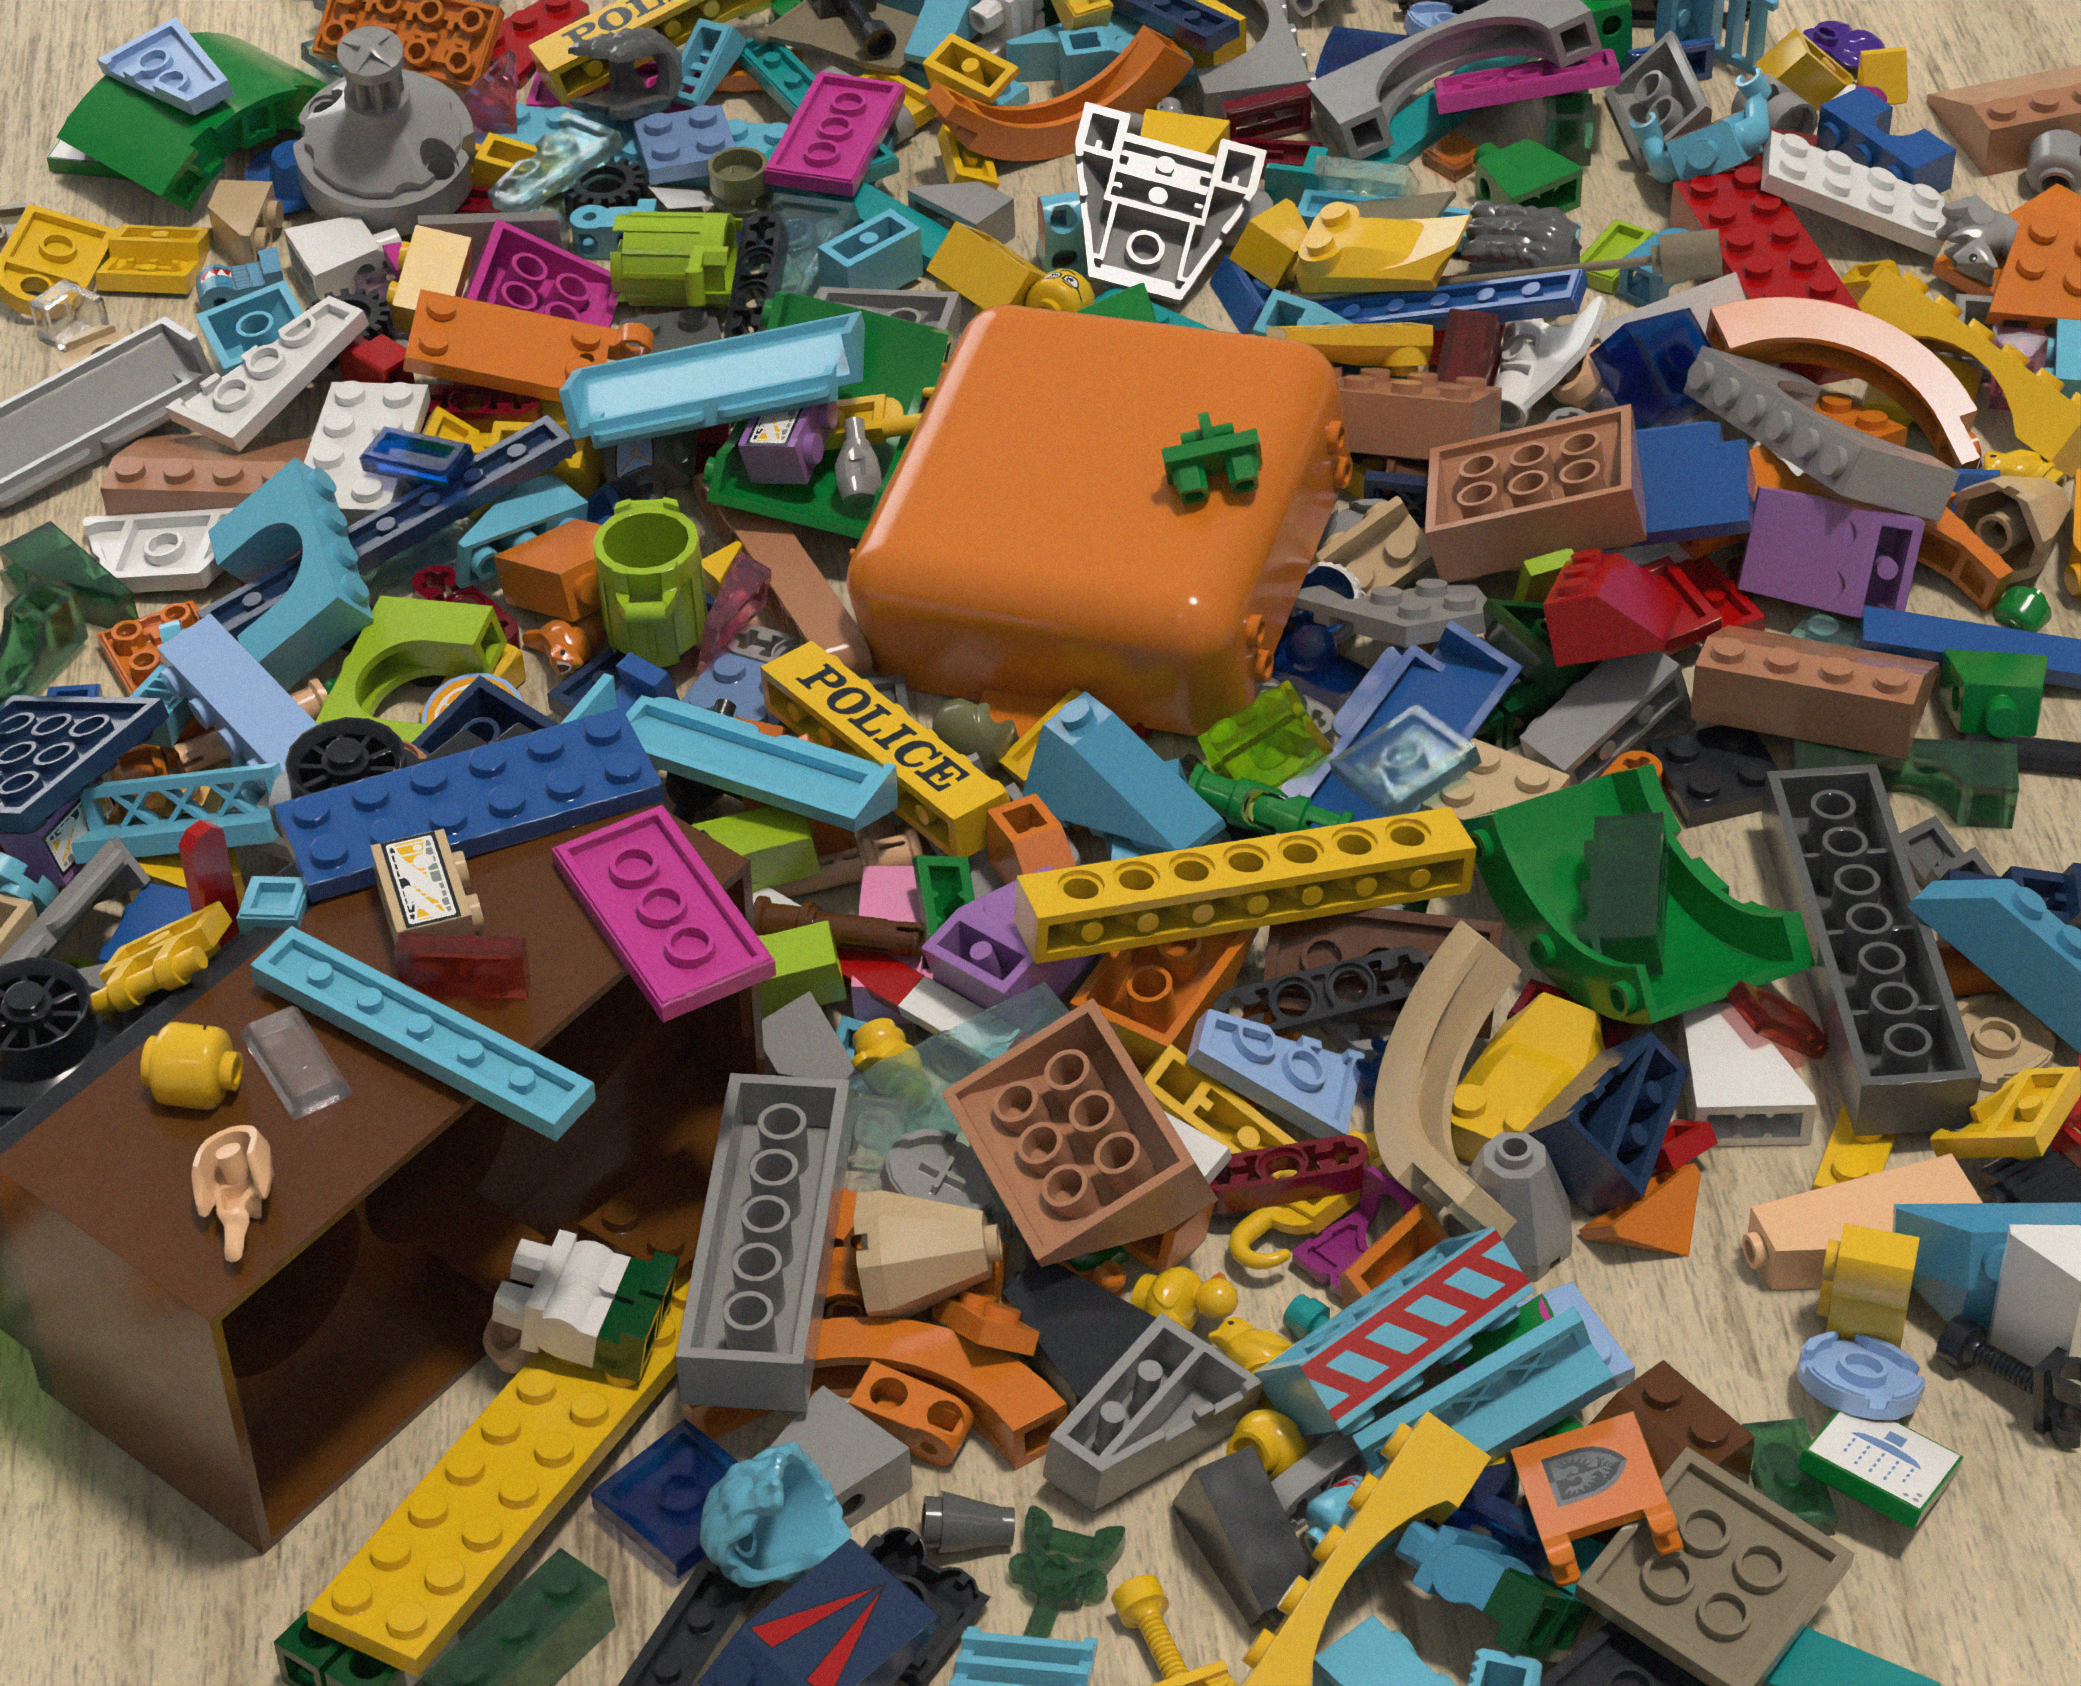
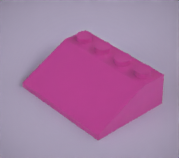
(540, 278)

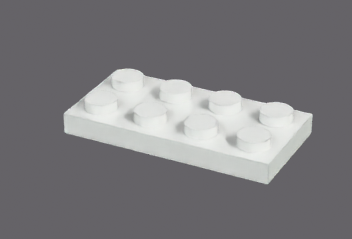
(1852, 192)
(347, 426)

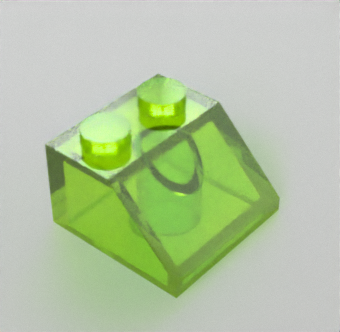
(1267, 739)

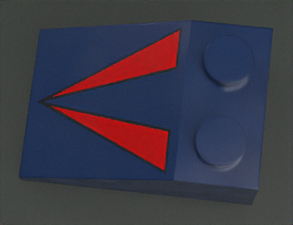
(831, 1628)

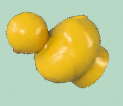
(1183, 1296)
(1274, 1440)

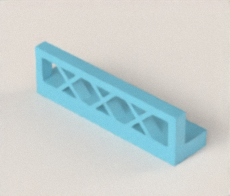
(162, 835)
(1538, 1384)

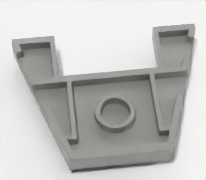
(1400, 615)

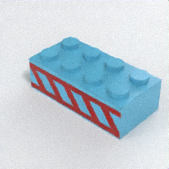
(1396, 1333)

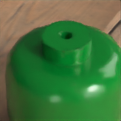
(2023, 609)

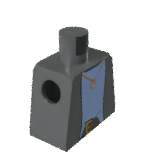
(651, 465)

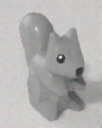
(1978, 236)

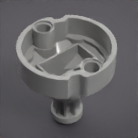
(383, 139)

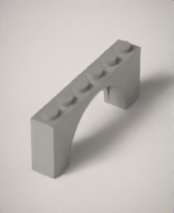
(1264, 68)
(1363, 96)
(1779, 413)

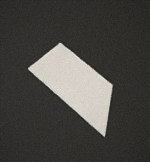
(679, 196)

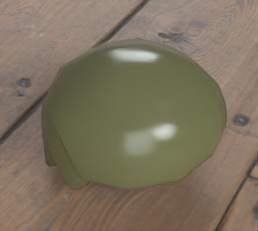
(970, 729)

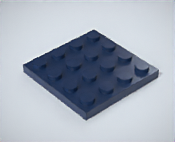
(60, 746)

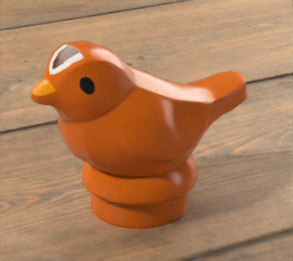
(567, 642)

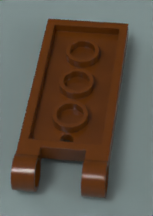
(660, 1208)

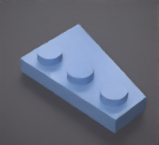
(170, 68)
(1283, 1075)

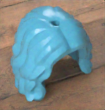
(772, 1518)

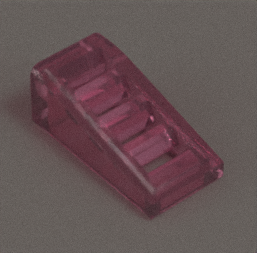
(737, 603)

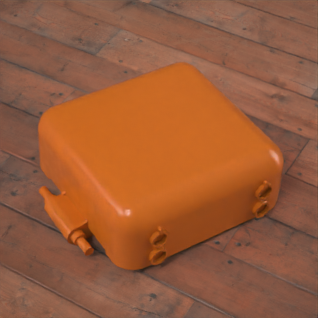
(1041, 533)

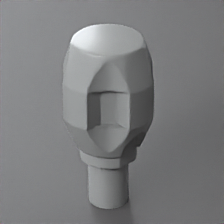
(857, 467)

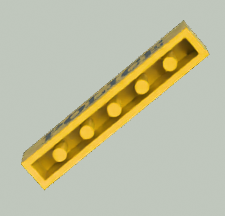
(574, 76)
(936, 786)

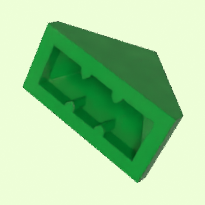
(942, 888)

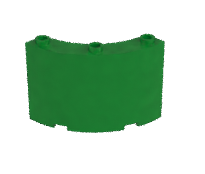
(184, 152)
(898, 362)
(1535, 872)

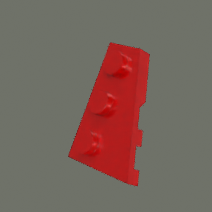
(530, 26)

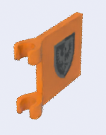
(1592, 1484)

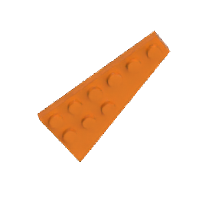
(2040, 273)

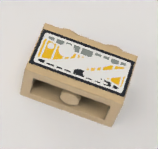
(424, 886)

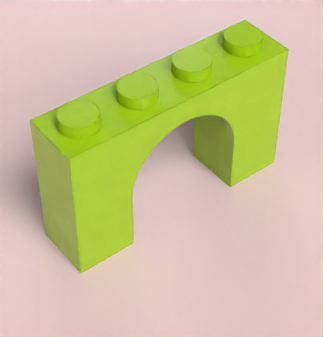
(410, 642)
(781, 852)

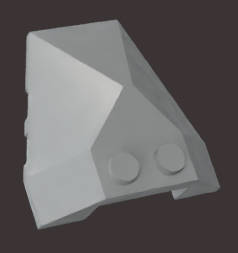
(1156, 206)

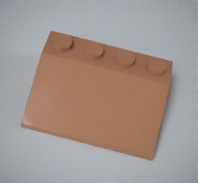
(2004, 116)
(192, 472)
(1535, 494)
(1811, 690)
(1077, 1141)

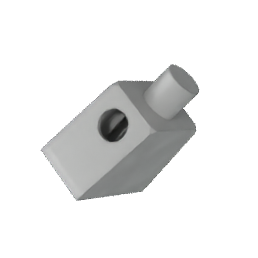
(853, 1453)

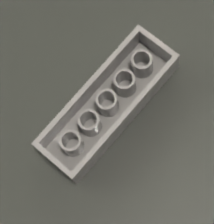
(766, 1244)

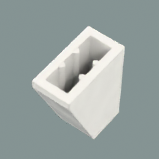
(1741, 1081)

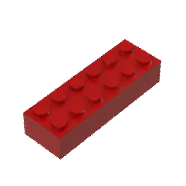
(1761, 244)

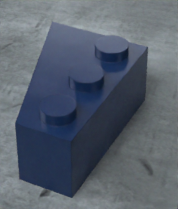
(1612, 1123)

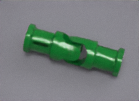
(1270, 811)

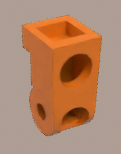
(914, 1413)

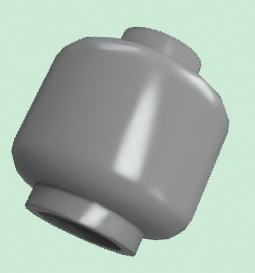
(2055, 159)

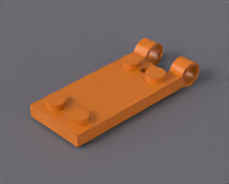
(511, 346)

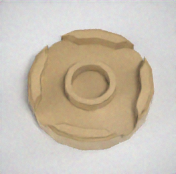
(2004, 1038)

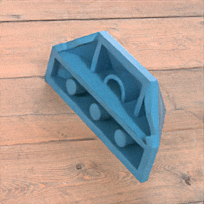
(2014, 943)
(1965, 1248)

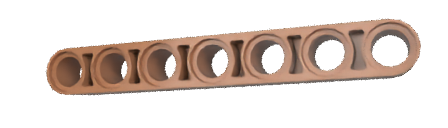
(798, 592)

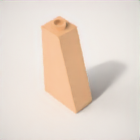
(1792, 1233)

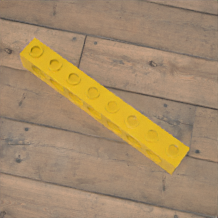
(1243, 884)

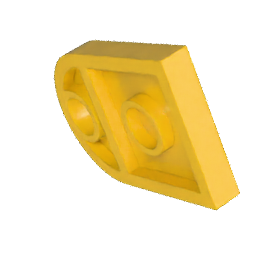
(49, 249)

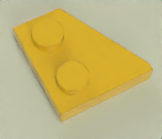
(2016, 1118)

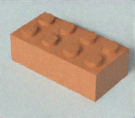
(1414, 413)

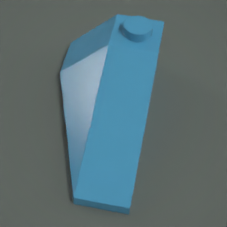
(1111, 781)

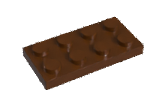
(1350, 935)

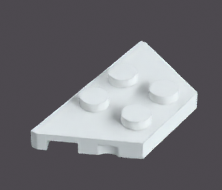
(157, 548)

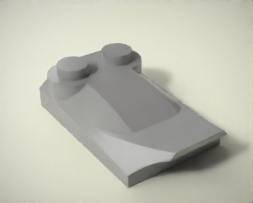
(929, 308)

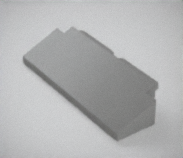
(96, 407)
(105, 876)

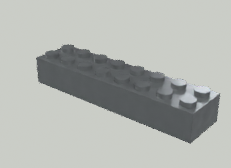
(1876, 962)

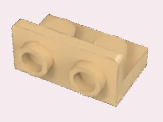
(1381, 548)

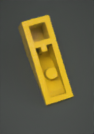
(1211, 1107)

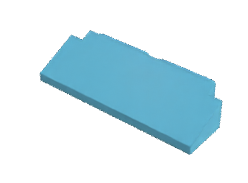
(715, 381)
(751, 763)

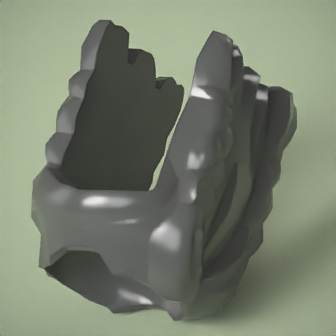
(628, 93)
(1518, 238)

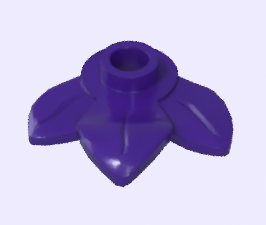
(1842, 42)

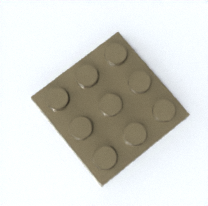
(1733, 1591)

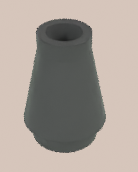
(963, 1524)

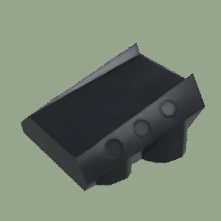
(946, 1590)

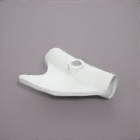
(1535, 367)

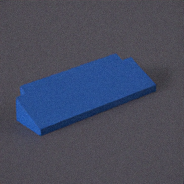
(1694, 483)
(1454, 684)

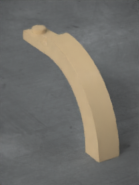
(1423, 1071)

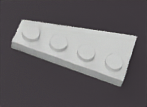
(271, 375)

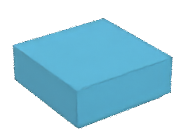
(272, 903)

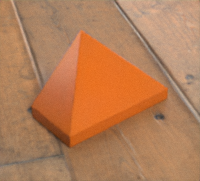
(1654, 1222)

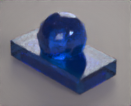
(416, 458)
(1312, 663)

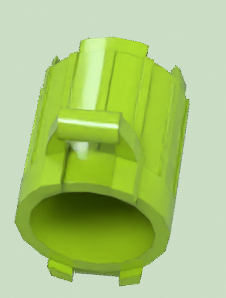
(675, 258)
(651, 580)

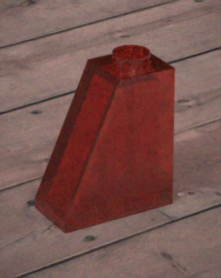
(1470, 346)

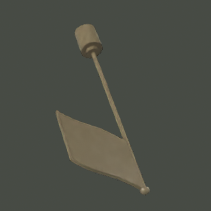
(838, 35)
(1678, 257)

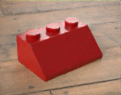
(1607, 609)

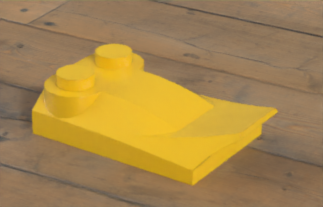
(1375, 253)
(1386, 345)
(1523, 1070)

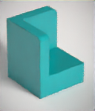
(1290, 181)

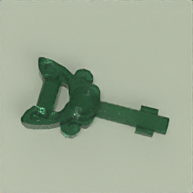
(1053, 1579)

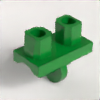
(1210, 453)

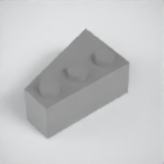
(1610, 713)
(1148, 1415)

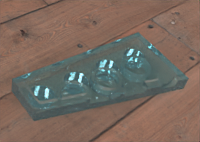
(954, 1054)

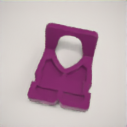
(1346, 1239)

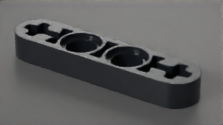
(747, 286)
(1319, 984)

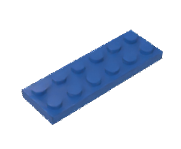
(477, 796)

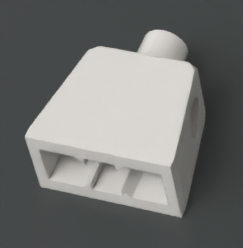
(333, 251)

